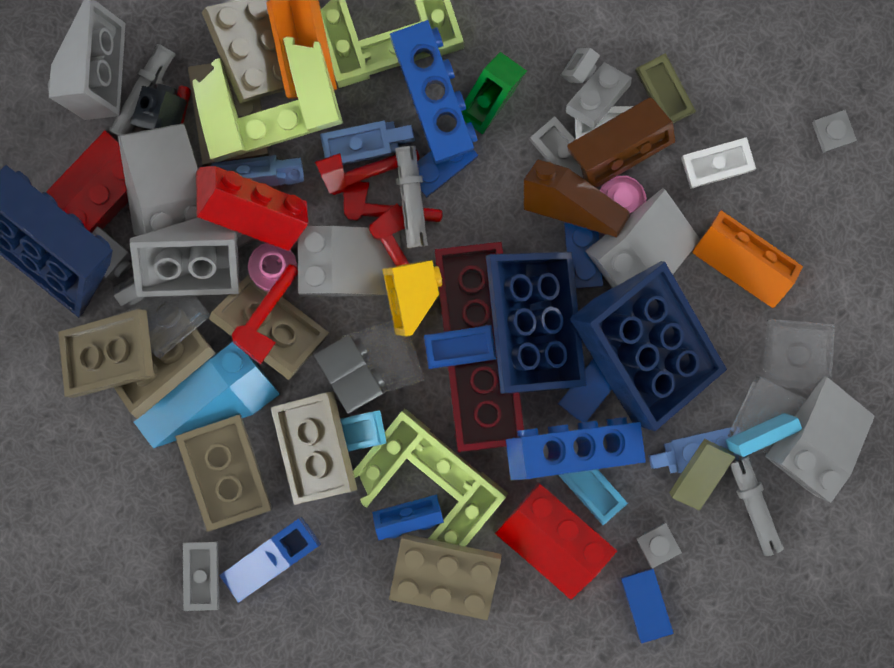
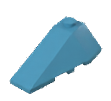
(217, 390)

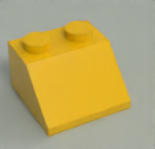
(411, 293)

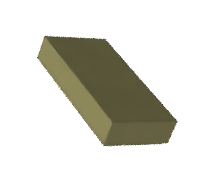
(665, 88)
(702, 474)

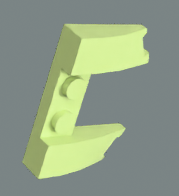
(358, 60)
(234, 136)
(412, 440)

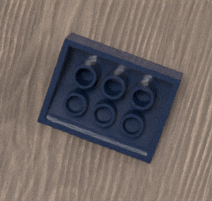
(50, 243)
(532, 324)
(649, 345)

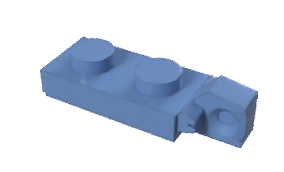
(365, 141)
(267, 169)
(681, 450)

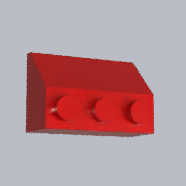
(93, 184)
(250, 207)
(555, 541)

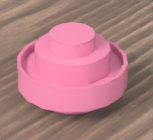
(625, 191)
(267, 265)

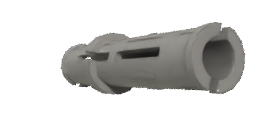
(148, 77)
(410, 188)
(751, 492)

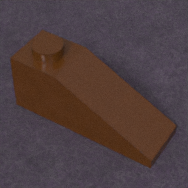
(571, 199)

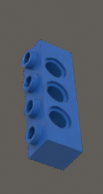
(408, 44)
(528, 460)

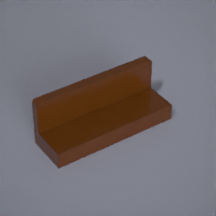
(622, 142)

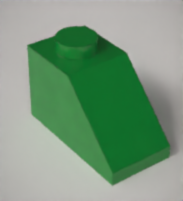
(492, 91)

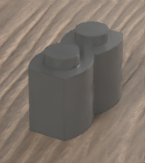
(349, 373)

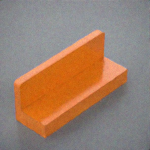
(303, 22)
(747, 259)

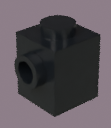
(158, 107)

